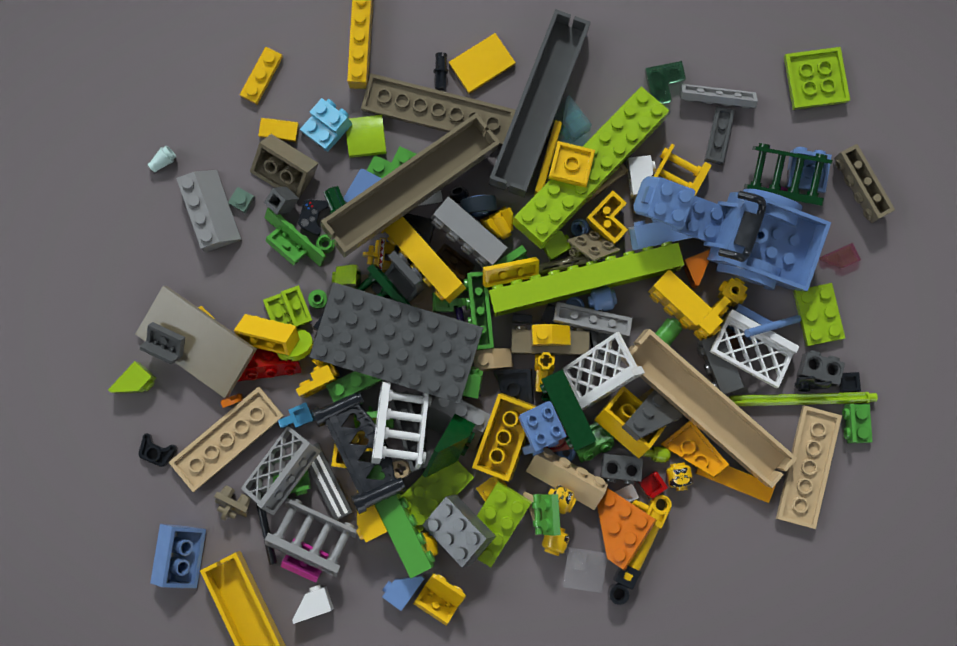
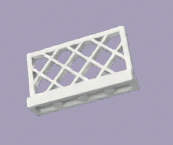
(770, 339)
(605, 387)

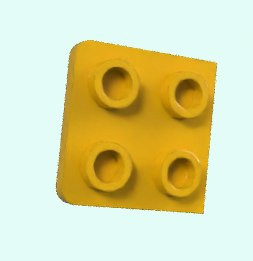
(439, 598)

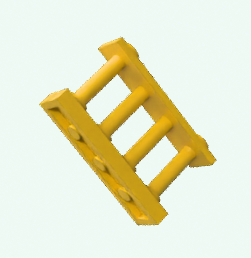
(698, 171)

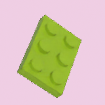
(819, 314)

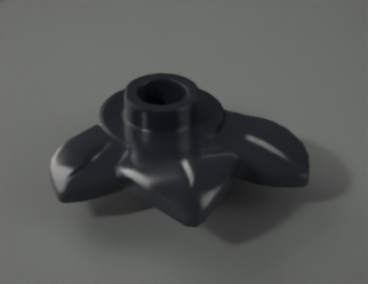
(804, 384)

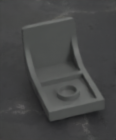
(405, 279)

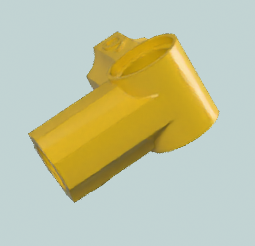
(544, 367)

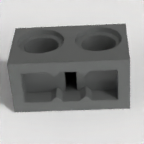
(820, 371)
(621, 463)

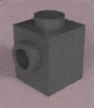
(281, 200)

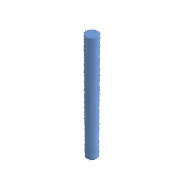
(772, 326)

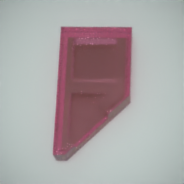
(842, 257)

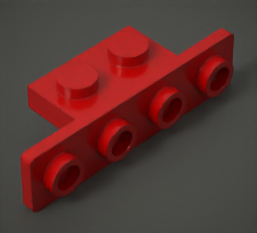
(268, 364)

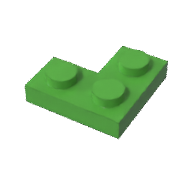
(382, 167)

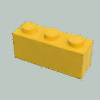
(268, 334)

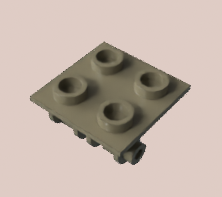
(592, 246)

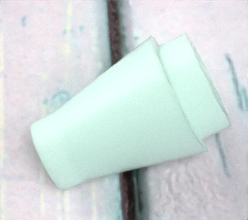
(162, 158)

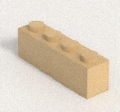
(560, 471)

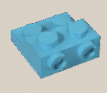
(326, 124)

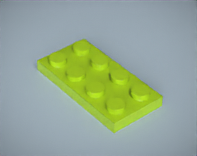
(429, 492)
(501, 515)

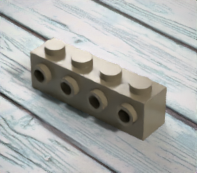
(863, 183)

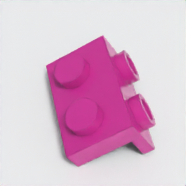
(301, 568)

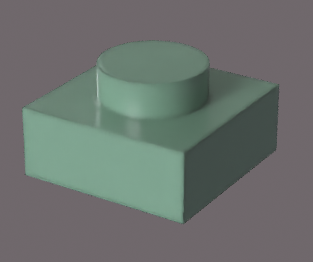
(241, 199)

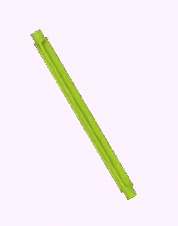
(804, 399)

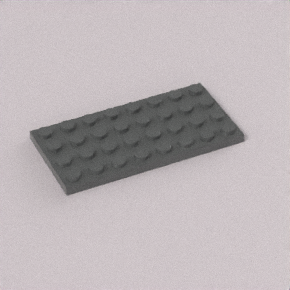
(396, 342)

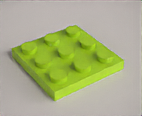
(816, 78)

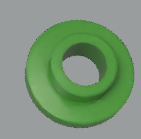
(323, 238)
(321, 303)

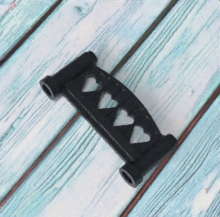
(369, 490)

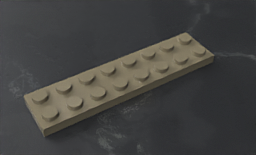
(431, 107)

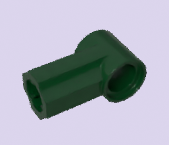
(334, 198)

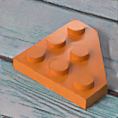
(622, 528)

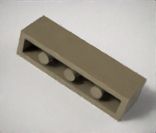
(522, 343)

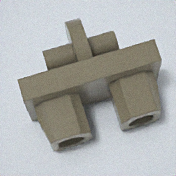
(239, 507)

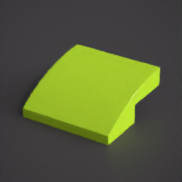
(366, 136)
(288, 307)

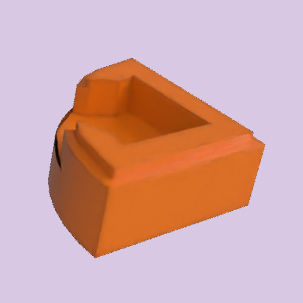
(231, 400)

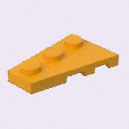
(696, 449)

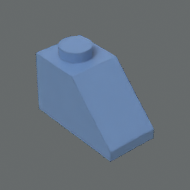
(401, 590)

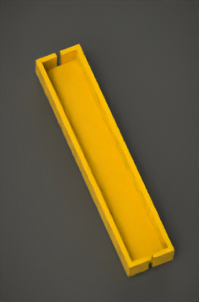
(241, 603)

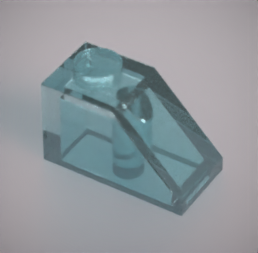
(574, 121)

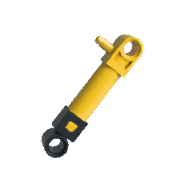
(628, 578)

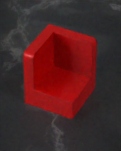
(653, 485)

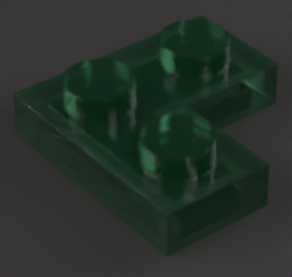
(660, 76)

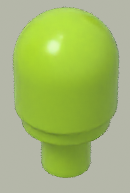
(658, 454)

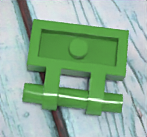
(546, 514)

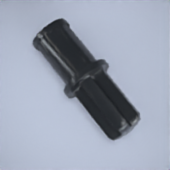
(440, 71)

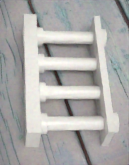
(382, 432)

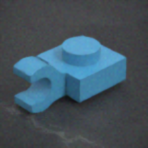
(299, 416)

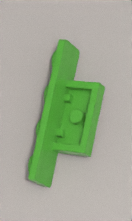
(291, 242)

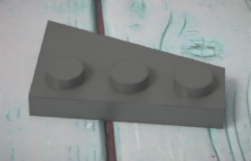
(651, 416)

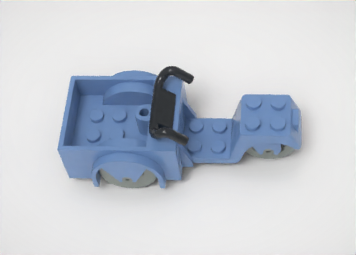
(749, 236)

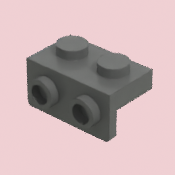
(163, 343)

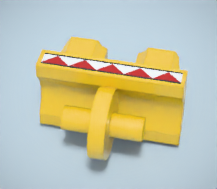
(381, 248)

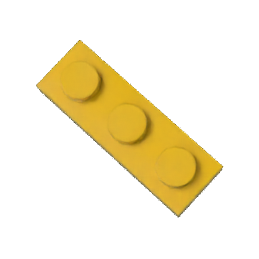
(261, 75)
(510, 271)

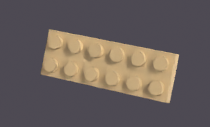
(226, 439)
(808, 475)

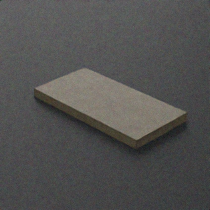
(210, 349)

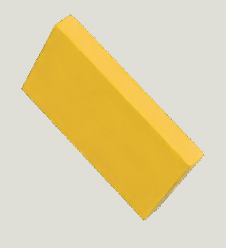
(482, 63)

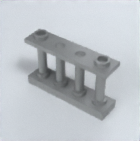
(312, 556)

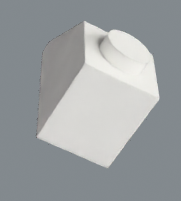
(639, 169)
(314, 604)

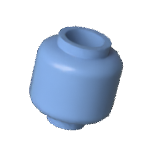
(602, 299)

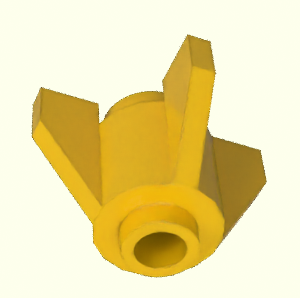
(499, 223)

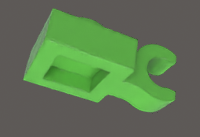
(444, 306)

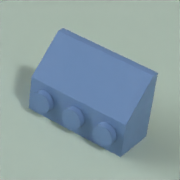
(178, 556)

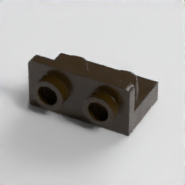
(456, 263)

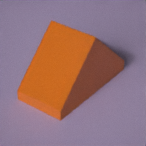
(695, 267)

